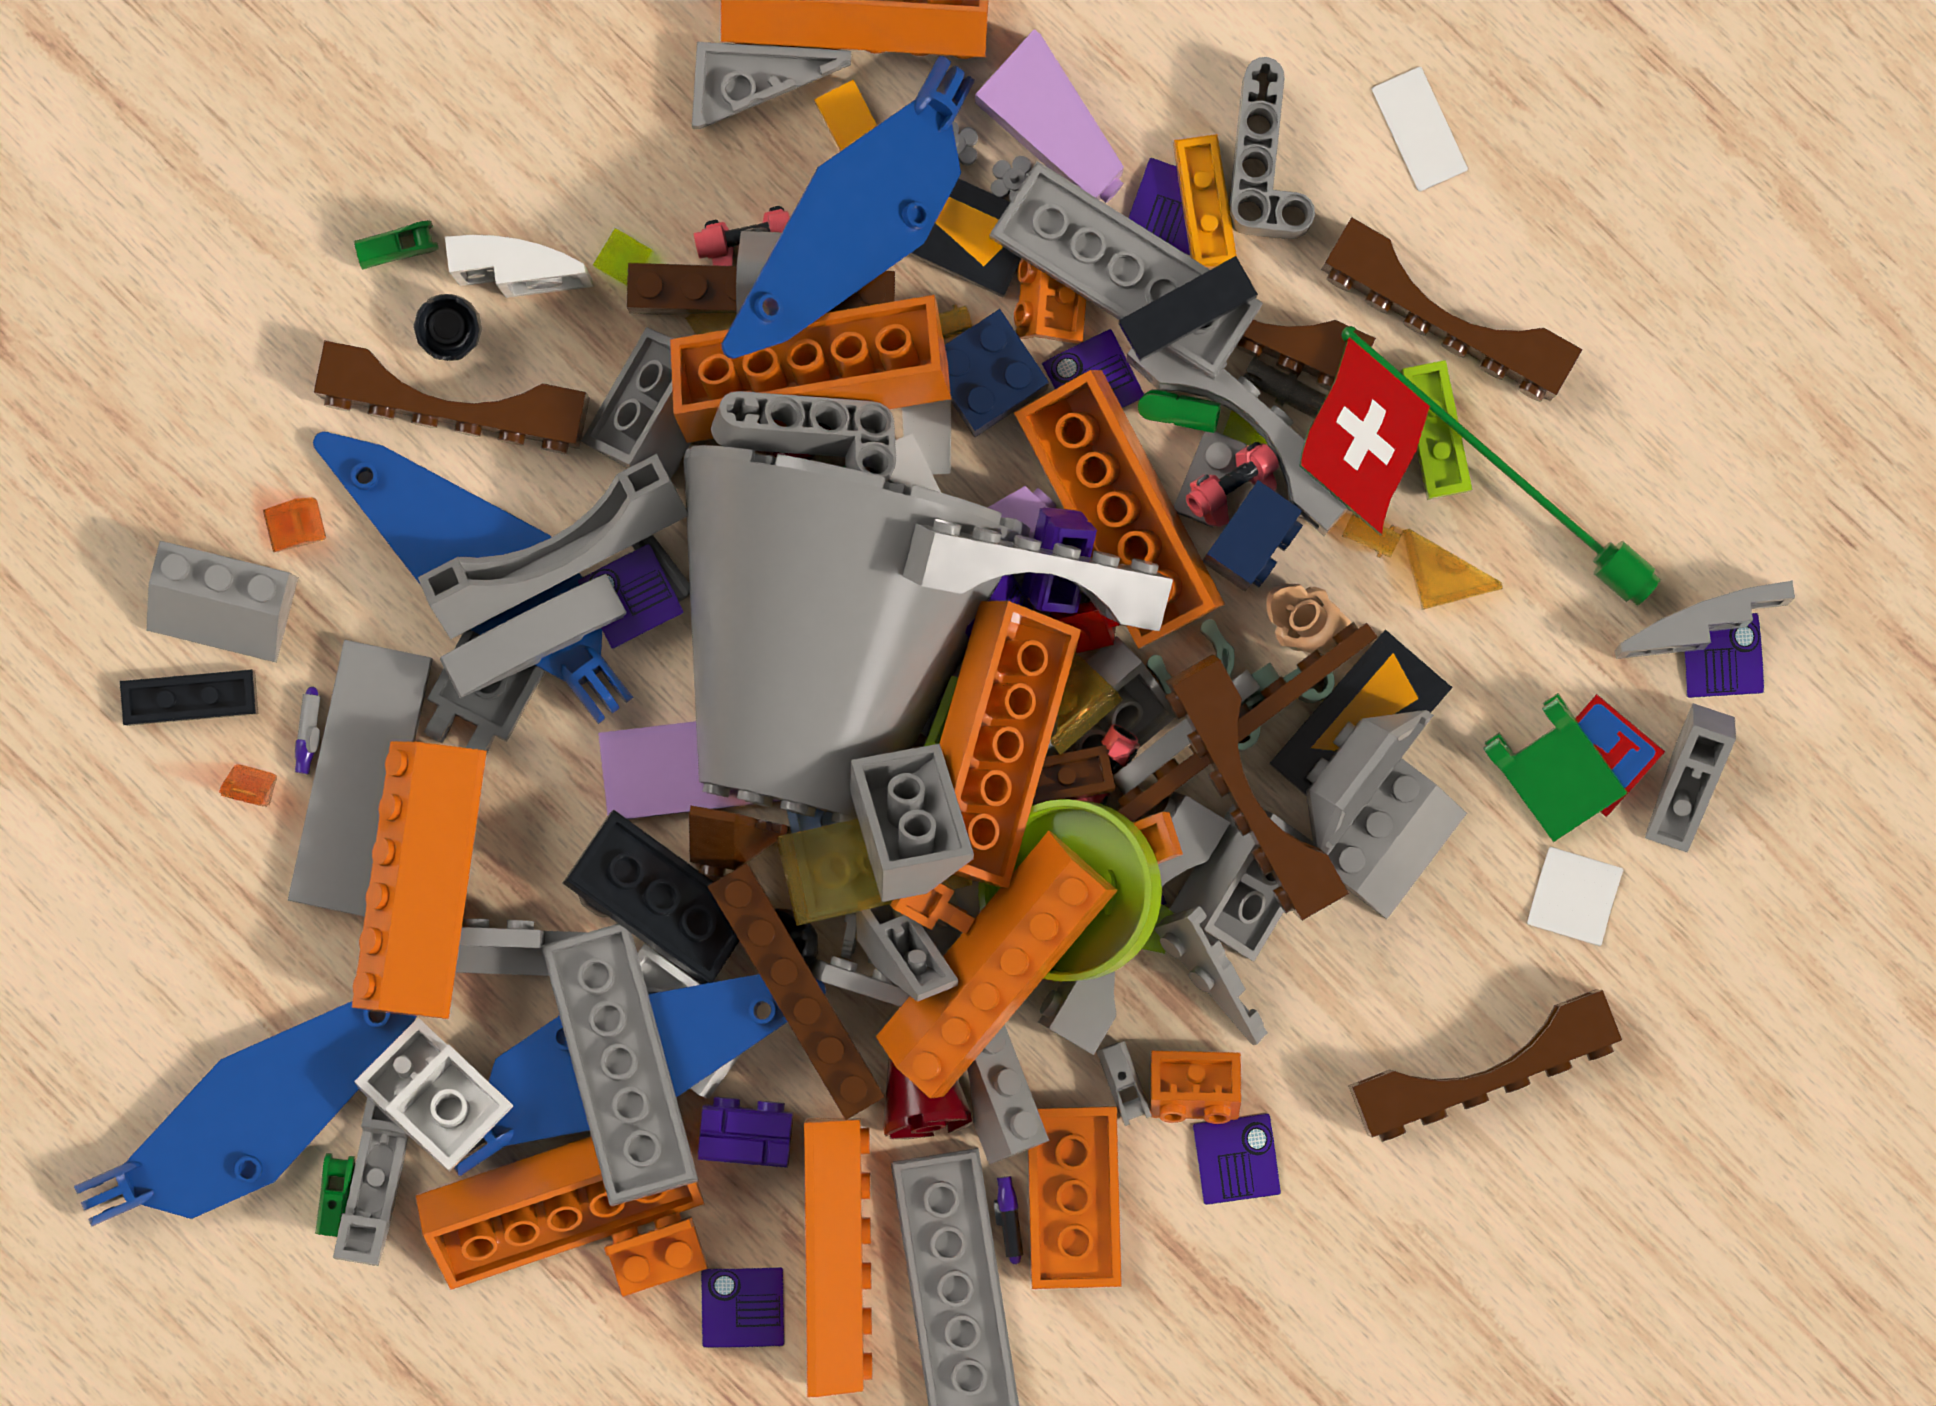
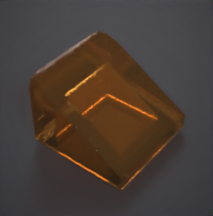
(294, 524)
(249, 785)

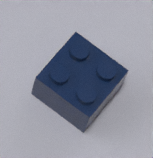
(991, 373)
(1252, 536)

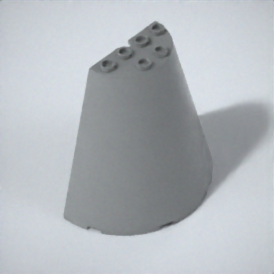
(808, 627)

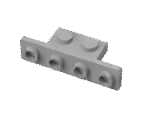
(504, 950)

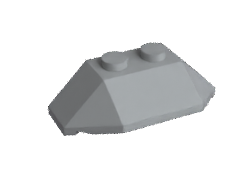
(1356, 771)

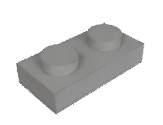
(1213, 457)

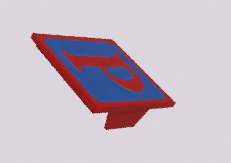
(1620, 744)

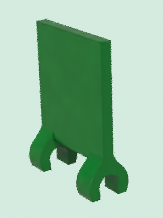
(1559, 773)

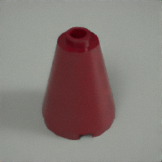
(915, 1115)

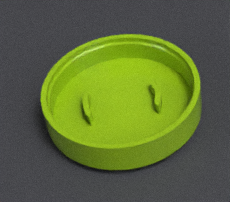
(1123, 859)

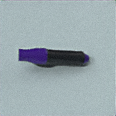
(1007, 1216)

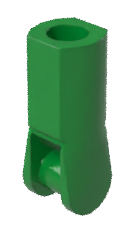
(389, 247)
(1180, 410)
(333, 1201)

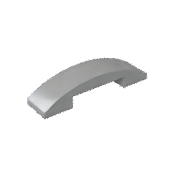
(372, 1189)

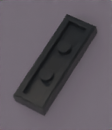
(1188, 308)
(189, 697)

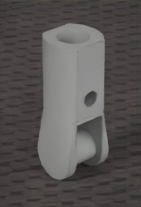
(1121, 1075)

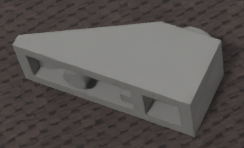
(1691, 776)
(903, 952)

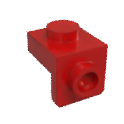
(1095, 628)

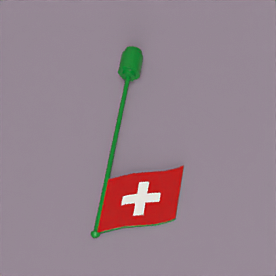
(1371, 434)

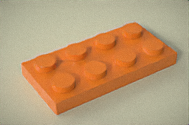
(1075, 1200)

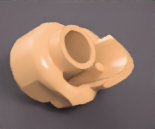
(1304, 618)

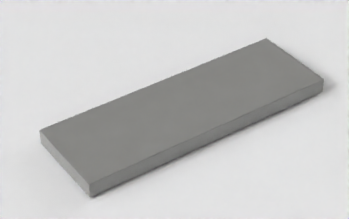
(1110, 260)
(372, 703)
(619, 1064)
(954, 1280)

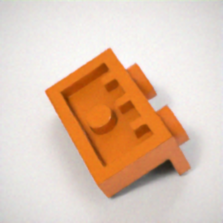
(1047, 307)
(1195, 1086)
(656, 1255)

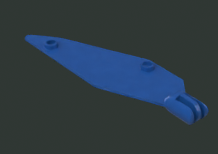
(858, 216)
(437, 521)
(699, 1034)
(249, 1116)

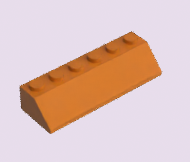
(867, 25)
(861, 353)
(1109, 478)
(1003, 728)
(419, 879)
(996, 965)
(532, 1213)
(835, 1256)

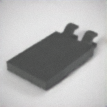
(491, 709)

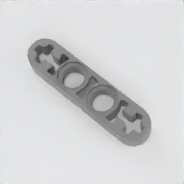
(1170, 744)

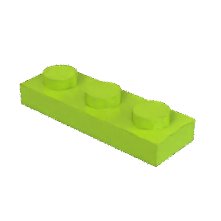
(1440, 447)

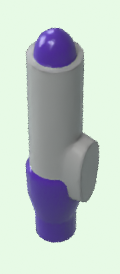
(308, 733)

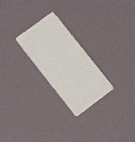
(1419, 129)

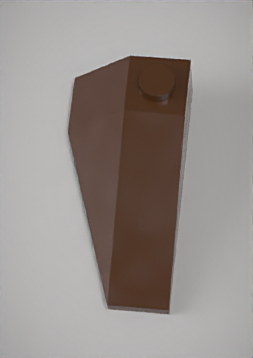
(728, 839)

